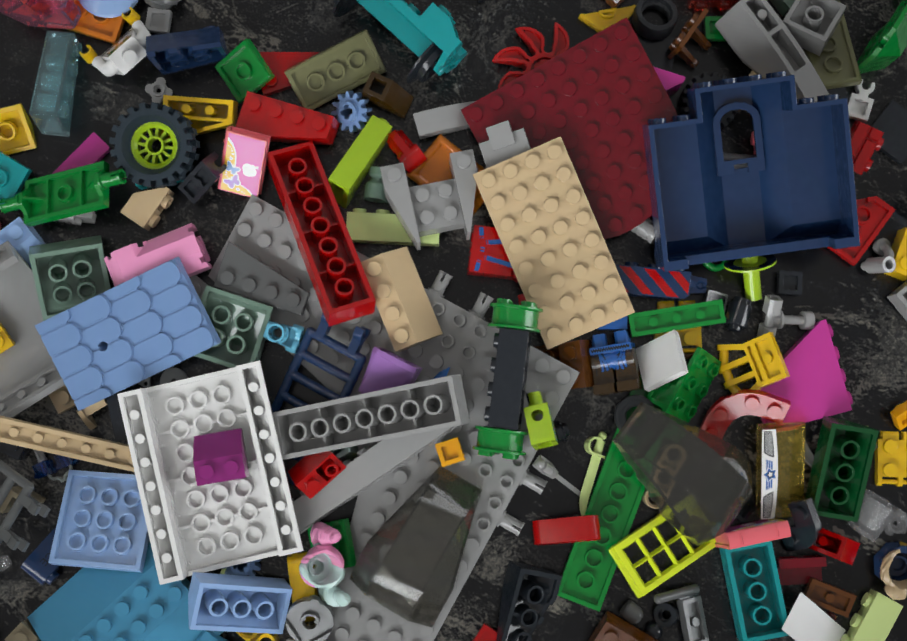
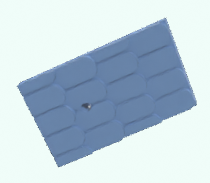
(128, 333)

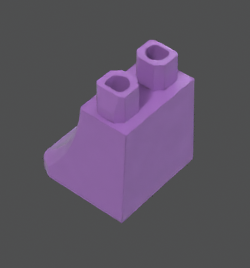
(387, 371)

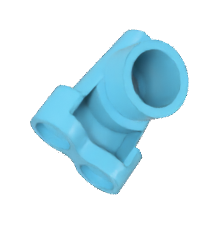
(290, 335)

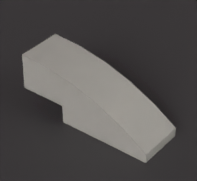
(441, 120)

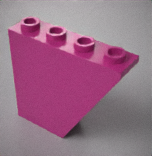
(815, 378)

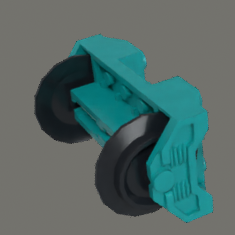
(426, 35)

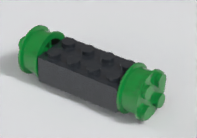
(509, 379)

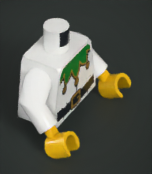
(123, 53)

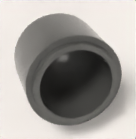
(631, 612)

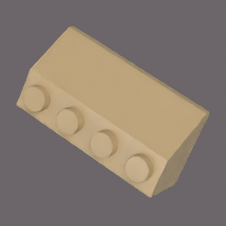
(401, 299)

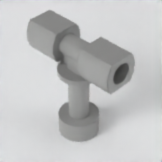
(776, 319)

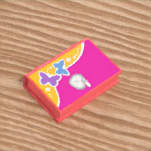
(245, 161)
(753, 533)

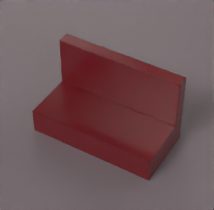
(799, 568)

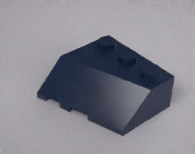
(186, 49)

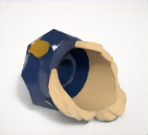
(891, 568)

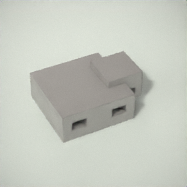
(503, 143)

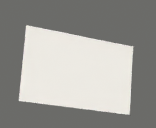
(811, 623)

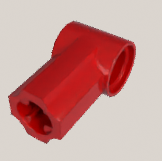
(406, 151)

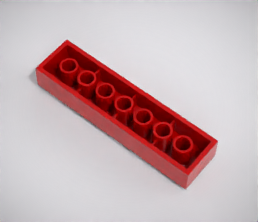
(321, 233)

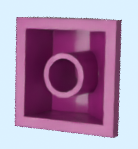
(220, 457)

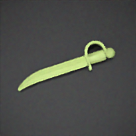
(592, 468)

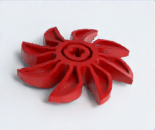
(535, 42)

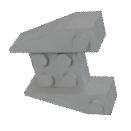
(435, 205)

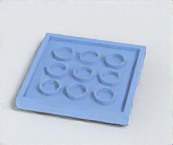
(101, 523)

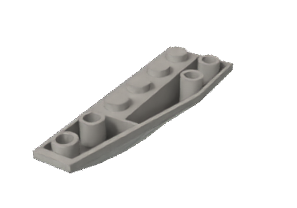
(768, 45)

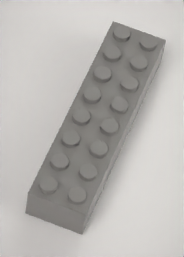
(372, 417)

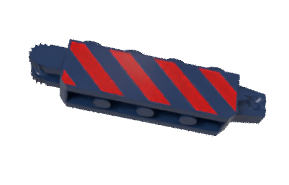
(657, 284)

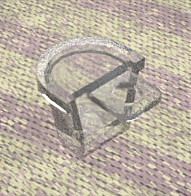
(875, 515)

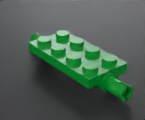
(65, 193)

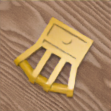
(764, 360)

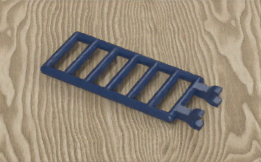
(321, 334)

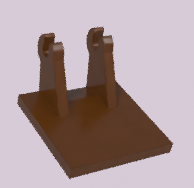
(689, 30)

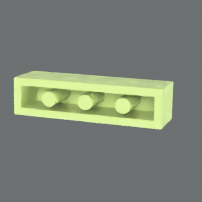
(382, 229)
(873, 619)

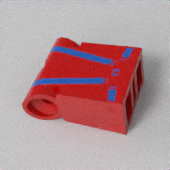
(488, 255)

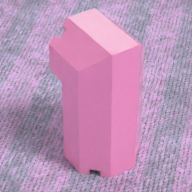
(180, 243)

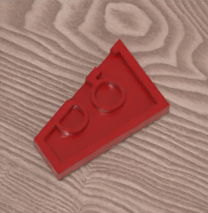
(278, 63)

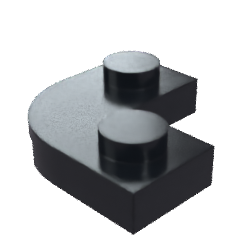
(806, 525)

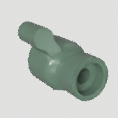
(374, 188)

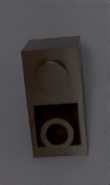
(387, 95)

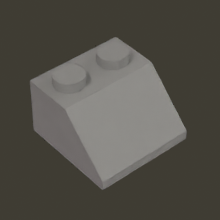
(814, 22)

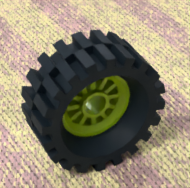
(132, 131)

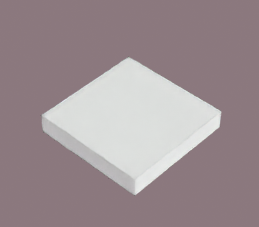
(661, 360)

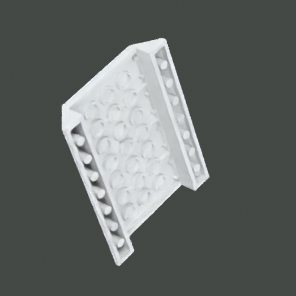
(214, 522)

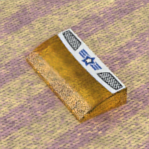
(779, 468)

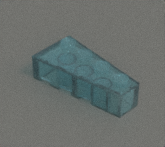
(56, 83)

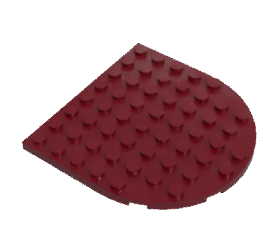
(597, 104)

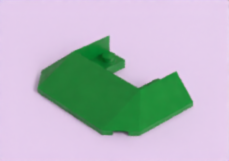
(886, 43)

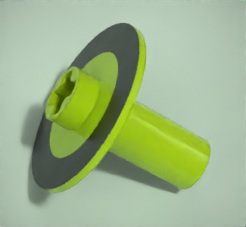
(751, 272)

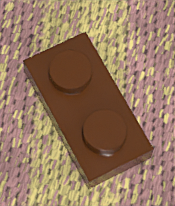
(829, 596)

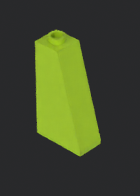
(358, 160)

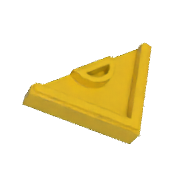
(604, 18)

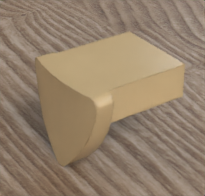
(86, 413)

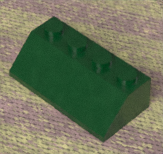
(841, 468)

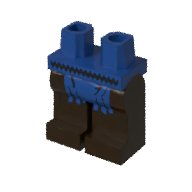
(614, 365)

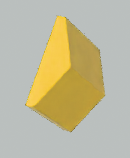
(15, 130)

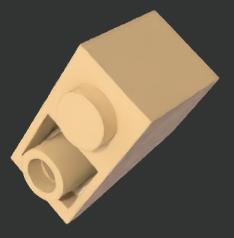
(147, 205)

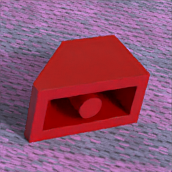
(836, 546)

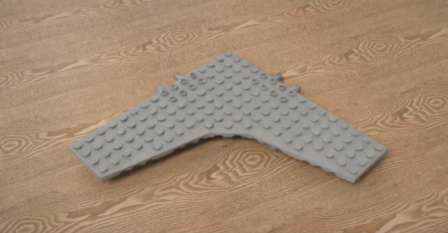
(463, 347)

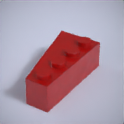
(286, 121)

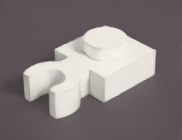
(859, 104)

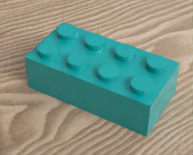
(754, 592)

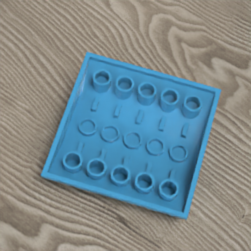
(116, 608)

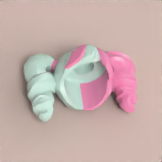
(328, 567)

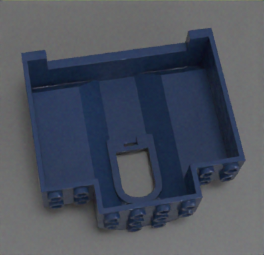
(786, 199)

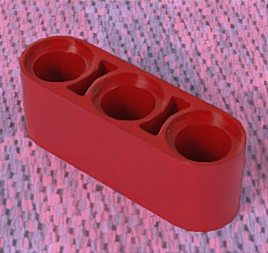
(566, 530)

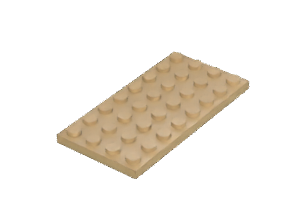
(554, 242)

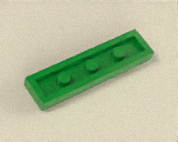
(677, 318)

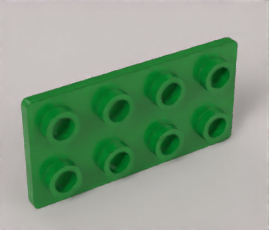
(685, 393)

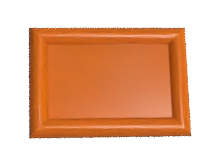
(438, 167)

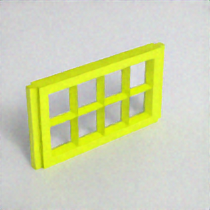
(629, 569)

